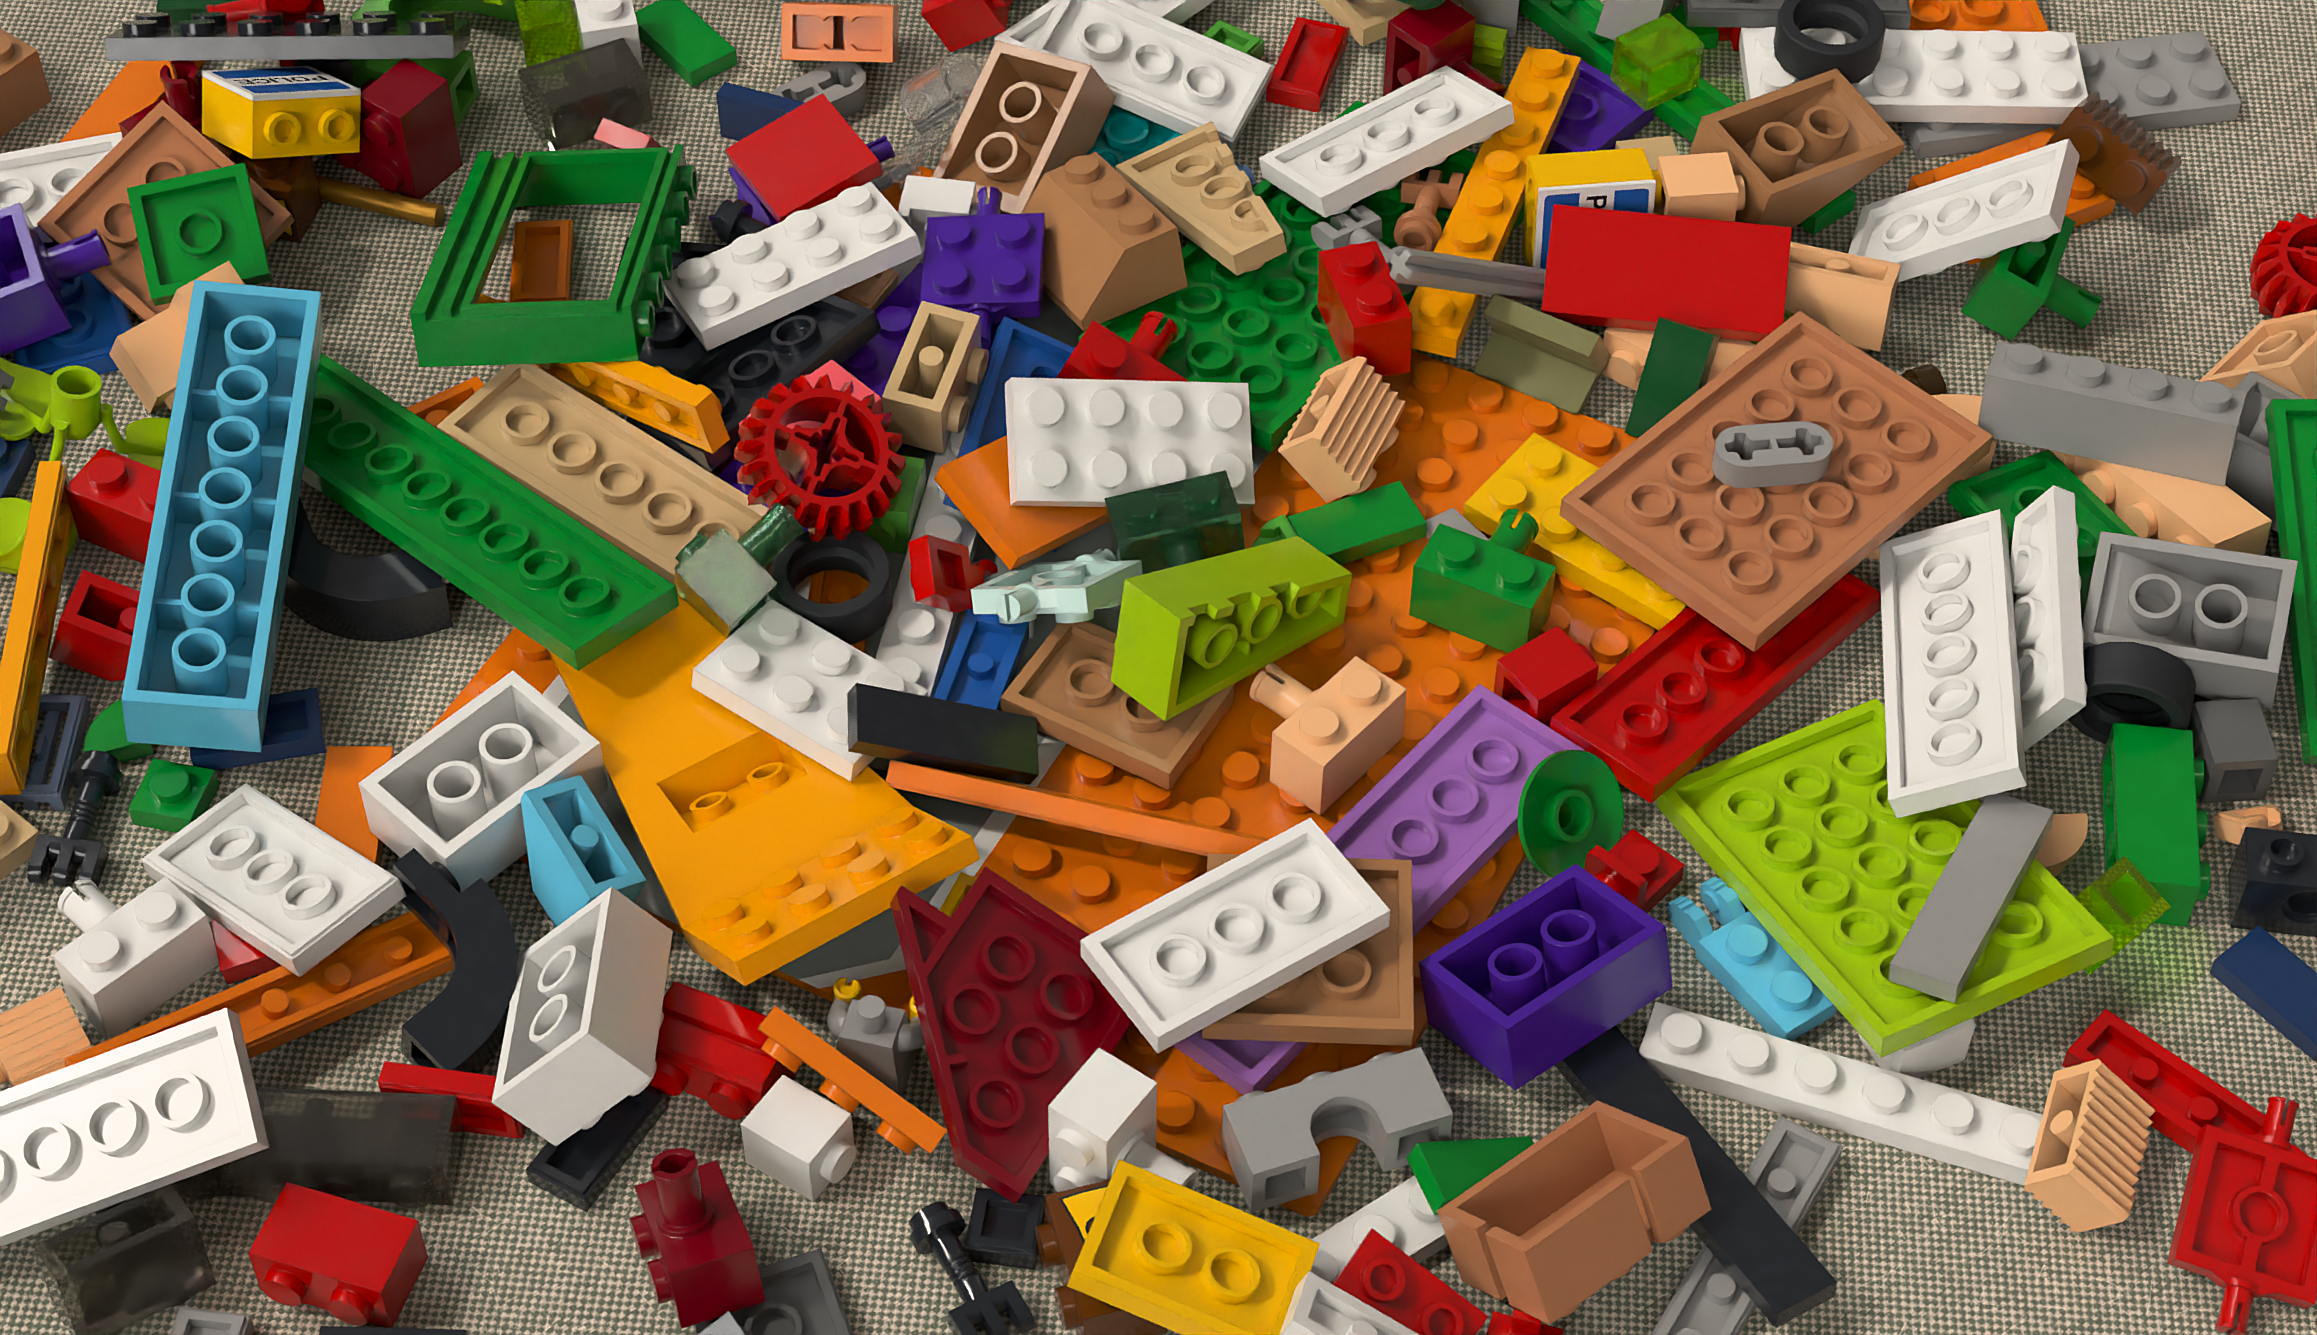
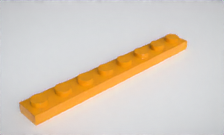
(1494, 194)

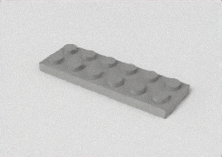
(2151, 79)

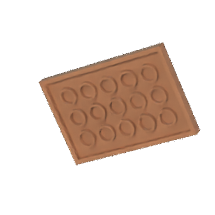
(1771, 551)

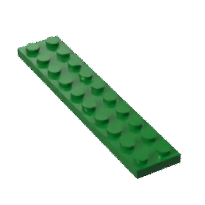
(476, 523)

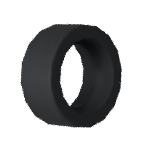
(1807, 57)
(856, 554)
(2139, 672)

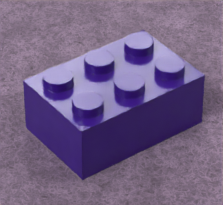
(1546, 975)

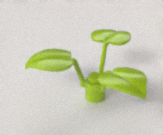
(74, 408)

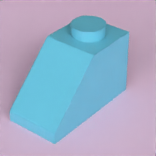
(574, 849)

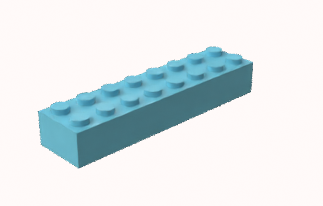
(224, 519)

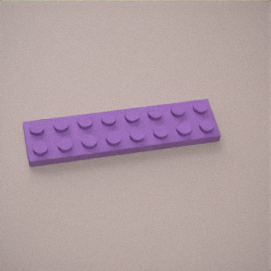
(1442, 809)

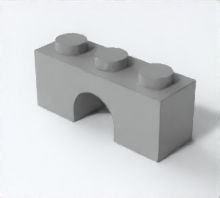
(1383, 1103)

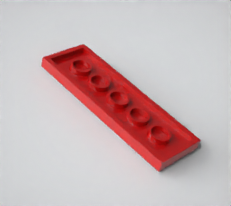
(1699, 686)

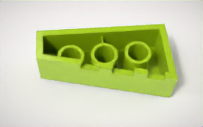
(1221, 620)

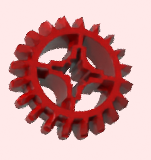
(2286, 268)
(772, 444)

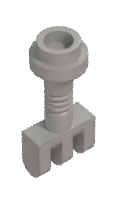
(1358, 228)

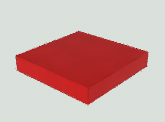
(803, 159)

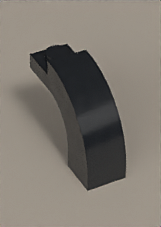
(363, 596)
(471, 1013)

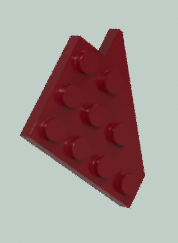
(1002, 1020)

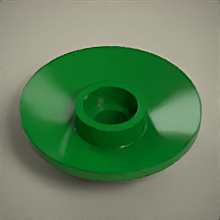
(1568, 810)

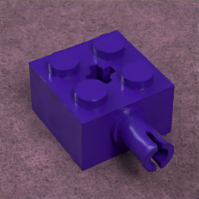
(35, 275)

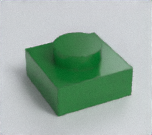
(172, 795)

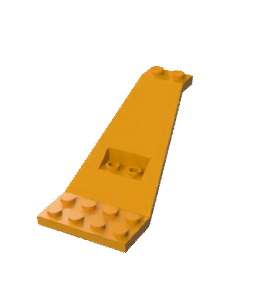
(739, 827)

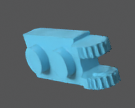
(1750, 962)

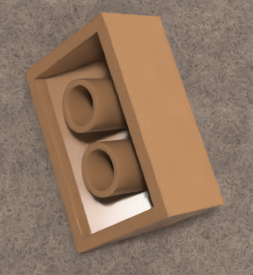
(1103, 242)

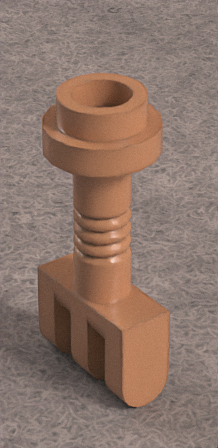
(1419, 226)

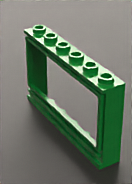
(459, 332)

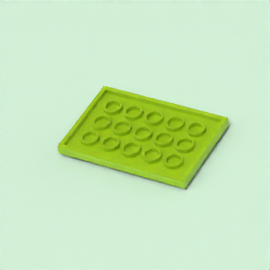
(1841, 878)

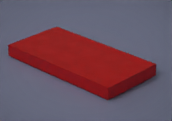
(1648, 266)

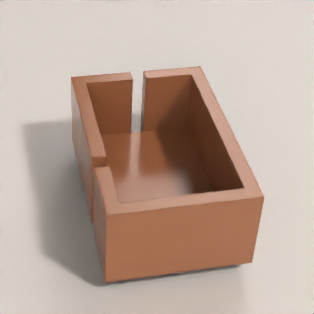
(1574, 1211)

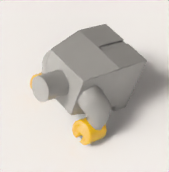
(875, 1035)

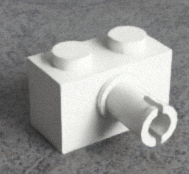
(133, 954)
(1103, 1118)

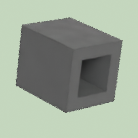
(2234, 748)

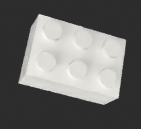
(464, 780)
(584, 1018)

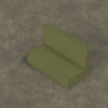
(1541, 355)

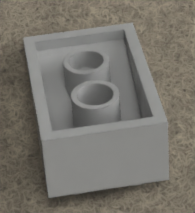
(2200, 603)

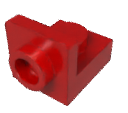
(1636, 869)

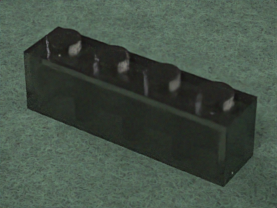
(347, 1146)

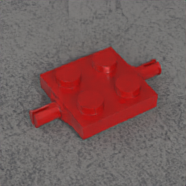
(2250, 1217)

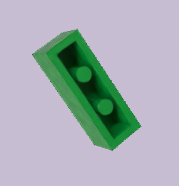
(2153, 813)

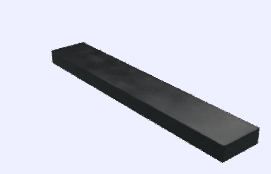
(1742, 1225)

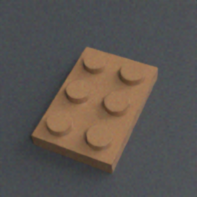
(1077, 703)

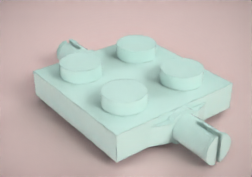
(1057, 588)

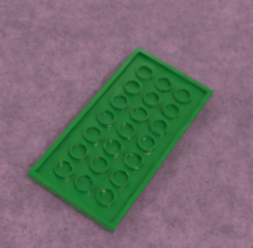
(1268, 320)

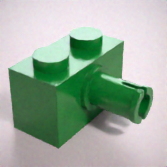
(2023, 279)
(1484, 585)

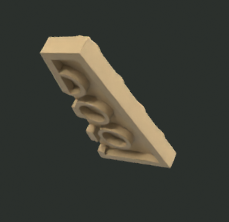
(1207, 198)

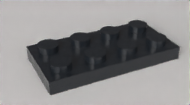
(768, 356)

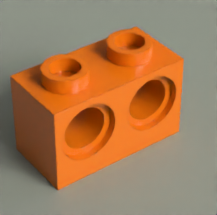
(839, 32)

